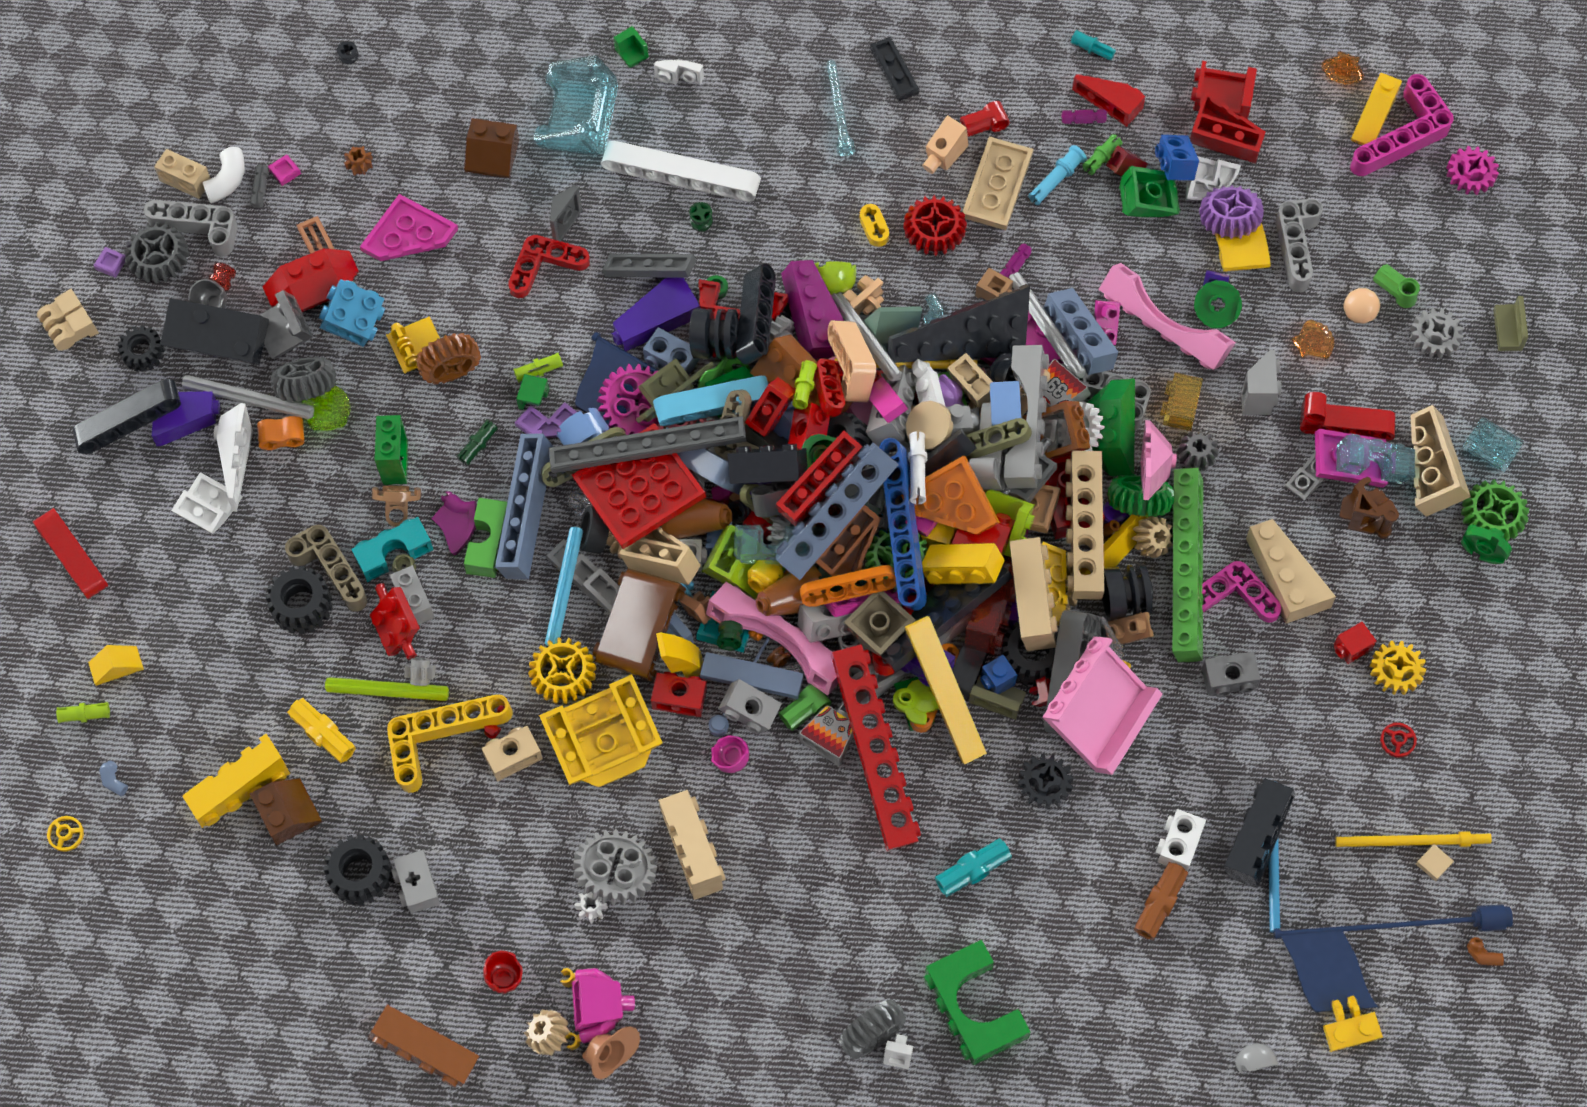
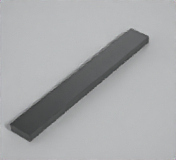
(647, 444)

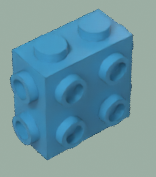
(352, 312)

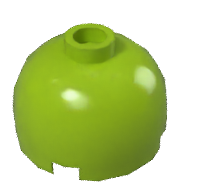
(837, 276)

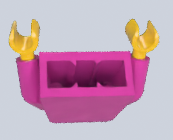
(596, 1003)

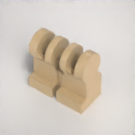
(66, 320)

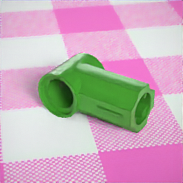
(1397, 284)
(809, 703)

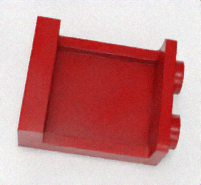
(1225, 87)

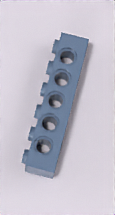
(800, 563)

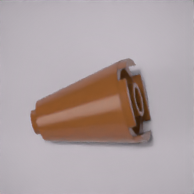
(699, 519)
(784, 595)

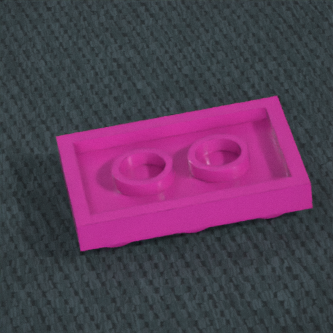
(1326, 459)

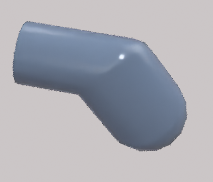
(109, 780)

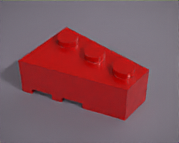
(1225, 131)

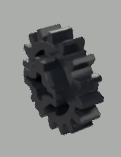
(1035, 777)

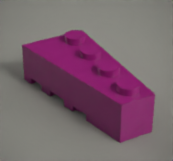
(810, 307)

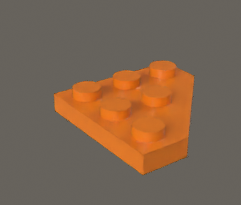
(956, 499)

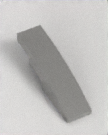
(588, 578)

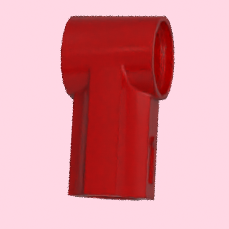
(991, 117)

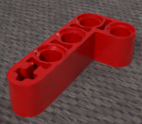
(1345, 419)
(70, 553)

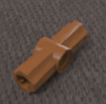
(1161, 901)

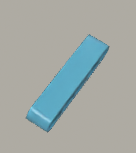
(704, 401)

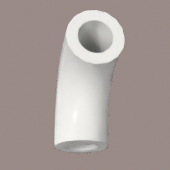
(229, 176)

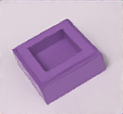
(110, 262)

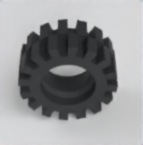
(136, 337)

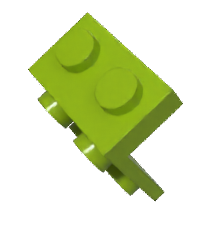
(1017, 509)

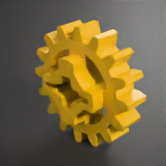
(1387, 670)

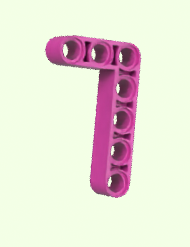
(1409, 134)

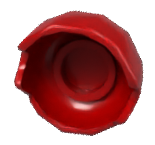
(502, 972)

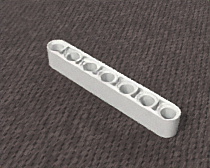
(681, 171)

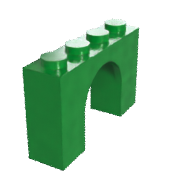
(977, 1038)

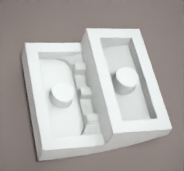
(204, 504)

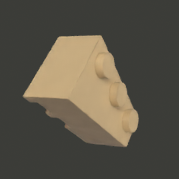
(662, 557)

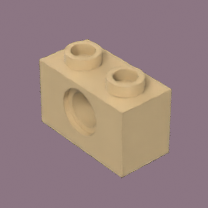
(506, 765)

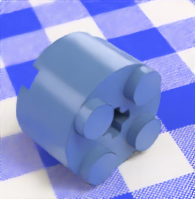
(582, 427)

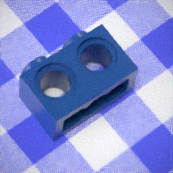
(1177, 157)

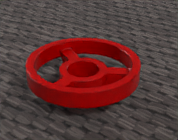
(1405, 736)

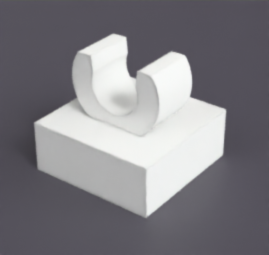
(898, 1053)

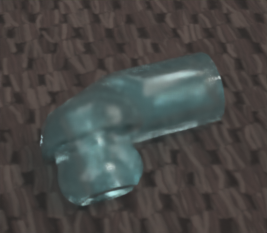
(936, 309)

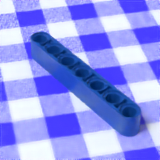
(908, 534)

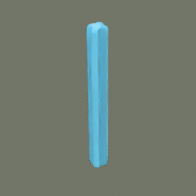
(564, 584)

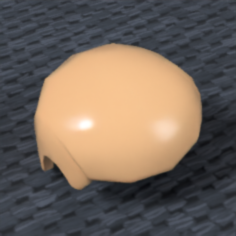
(1362, 305)

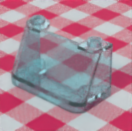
(580, 107)

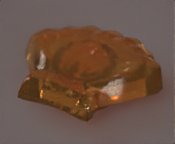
(1343, 68)
(1314, 340)

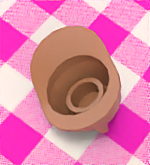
(609, 1052)

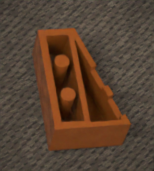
(850, 546)

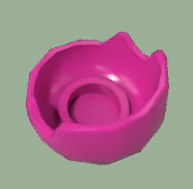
(730, 754)

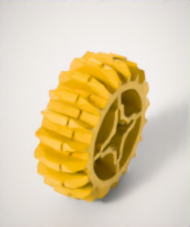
(575, 655)

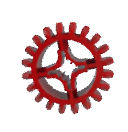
(947, 219)

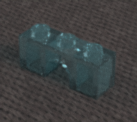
(1394, 460)
(750, 544)

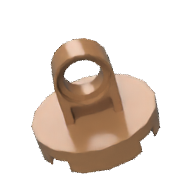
(396, 498)

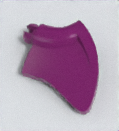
(456, 521)

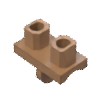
(1132, 628)

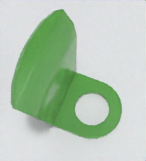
(724, 366)

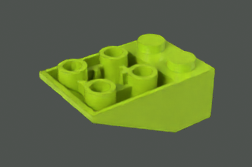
(725, 567)

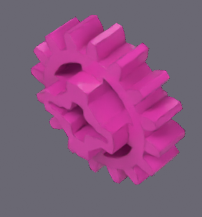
(1472, 170)

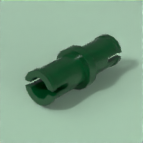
(477, 442)

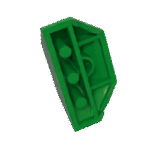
(1117, 407)

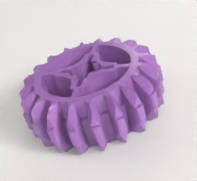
(1231, 211)

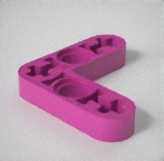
(1233, 583)

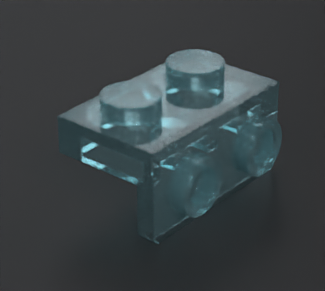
(1493, 444)

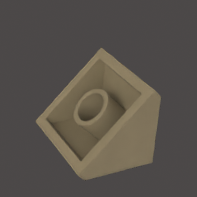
(878, 622)

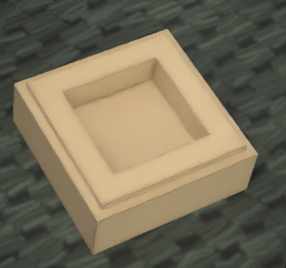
(1434, 862)

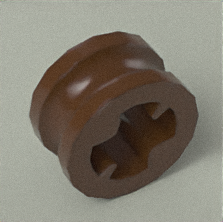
(778, 657)

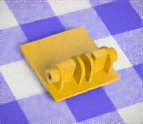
(410, 340)

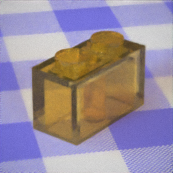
(1182, 401)

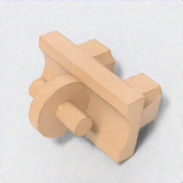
(869, 298)

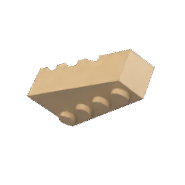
(691, 844)

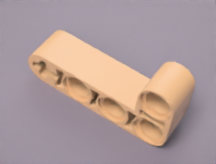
(854, 360)

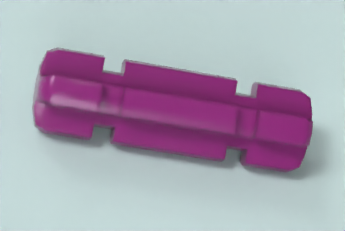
(1083, 116)
(1016, 260)

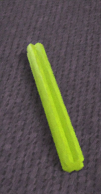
(387, 689)

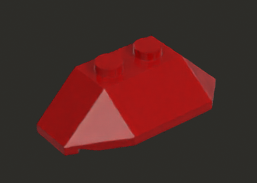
(311, 277)

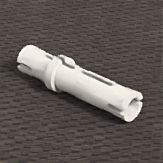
(917, 459)

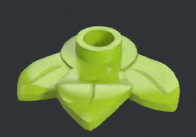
(920, 702)

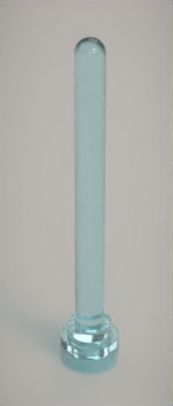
(844, 145)

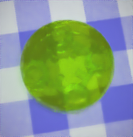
(329, 410)

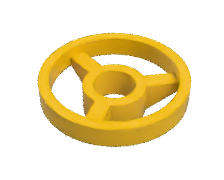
(65, 838)

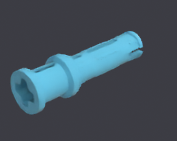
(1064, 168)

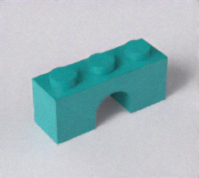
(407, 536)

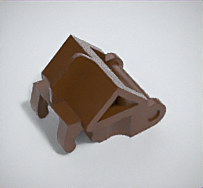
(1369, 510)

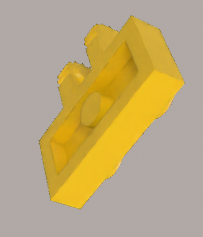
(1352, 1030)

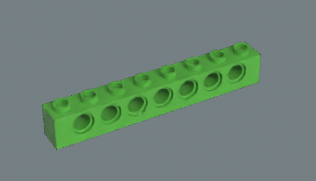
(1188, 565)

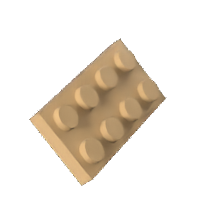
(997, 183)

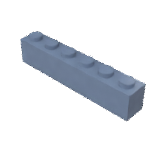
(523, 508)

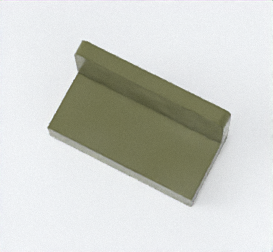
(1511, 325)
(1006, 703)

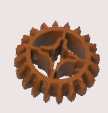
(448, 358)

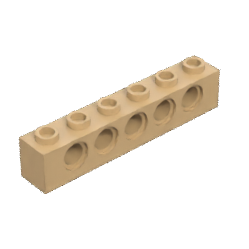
(1088, 464)

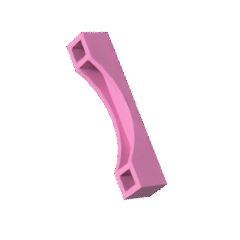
(1127, 288)
(813, 657)

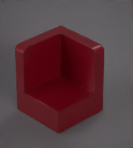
(1123, 159)

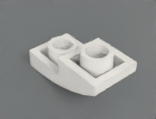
(671, 70)

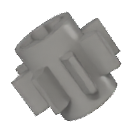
(419, 671)

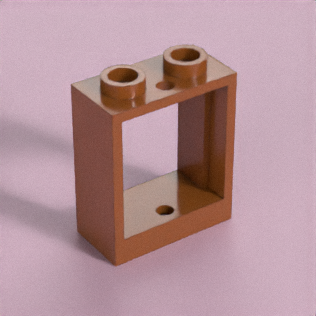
(1078, 433)

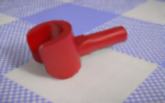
(493, 730)

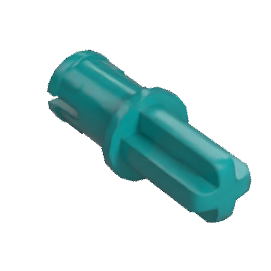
(1092, 45)

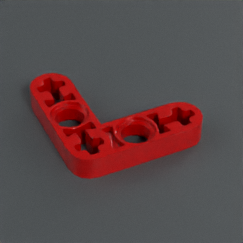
(537, 256)
(833, 380)

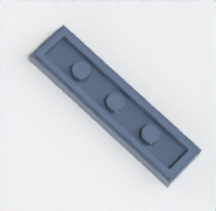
(759, 676)

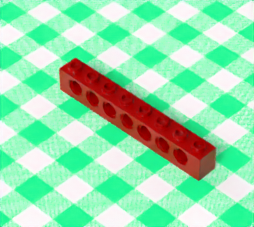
(859, 658)

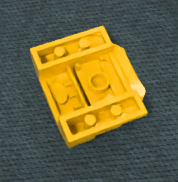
(603, 734)

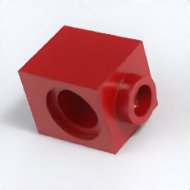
(1354, 643)

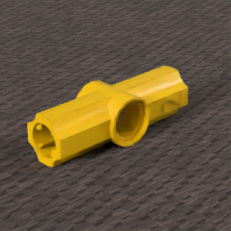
(321, 730)

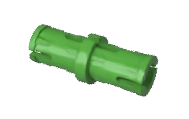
(1101, 154)

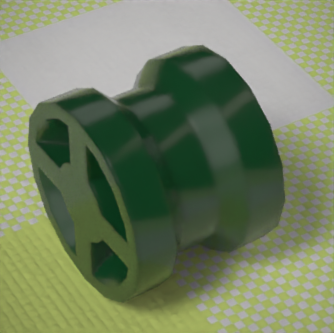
(702, 211)
(729, 635)

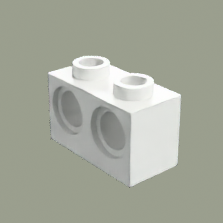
(1183, 841)

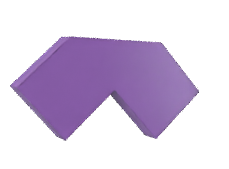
(536, 423)

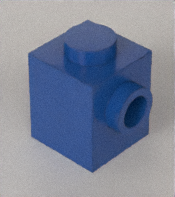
(998, 675)

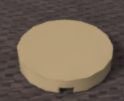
(933, 421)

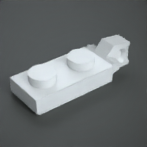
(927, 383)

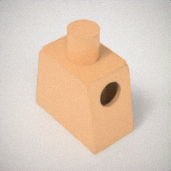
(946, 145)

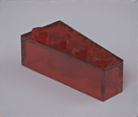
(988, 618)

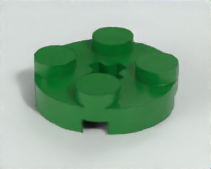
(1225, 315)
(1486, 543)

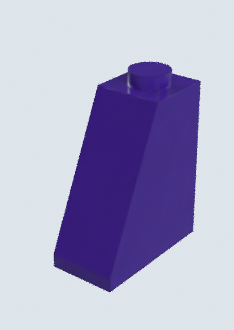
(195, 413)

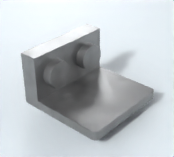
(285, 326)

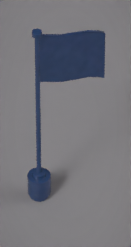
(605, 359)
(1331, 969)

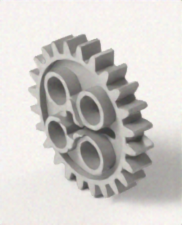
(592, 860)

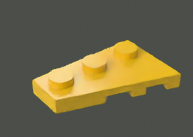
(1058, 572)

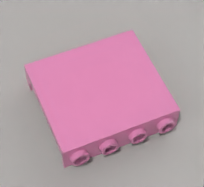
(1101, 707)

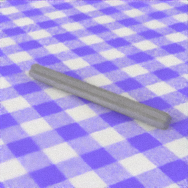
(1050, 330)
(877, 351)
(248, 397)

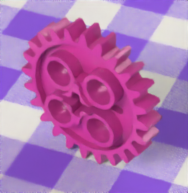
(610, 401)

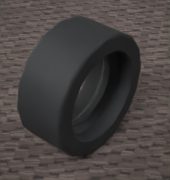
(594, 532)

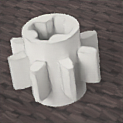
(590, 913)

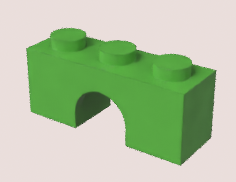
(482, 557)

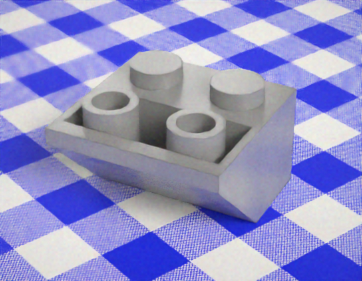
(1261, 386)

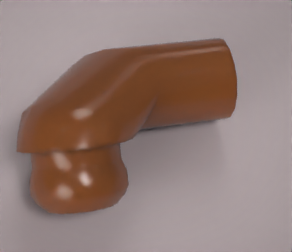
(1481, 955)

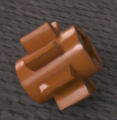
(358, 160)

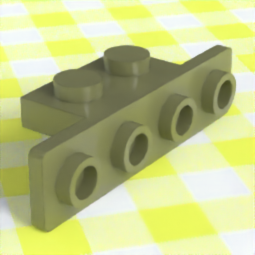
(667, 381)

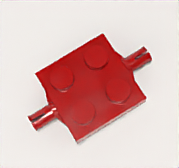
(394, 621)

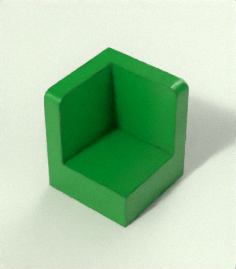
(631, 47)
(532, 391)

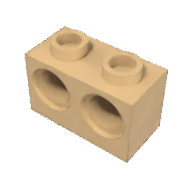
(182, 173)
(972, 379)

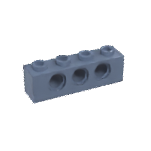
(1081, 331)

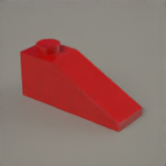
(1116, 98)

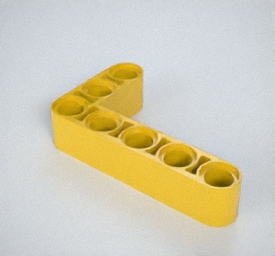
(439, 729)

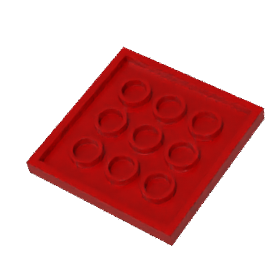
(639, 493)

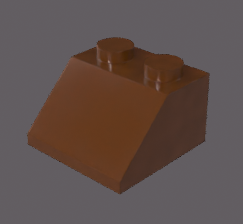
(491, 148)
(285, 809)

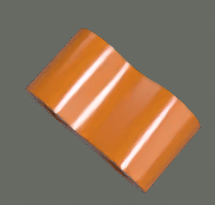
(280, 433)

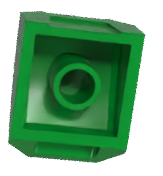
(1148, 193)

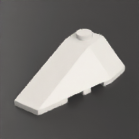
(234, 442)

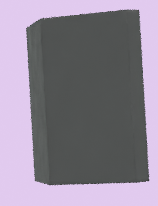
(564, 211)

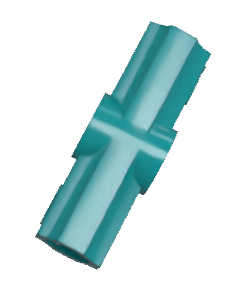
(973, 867)

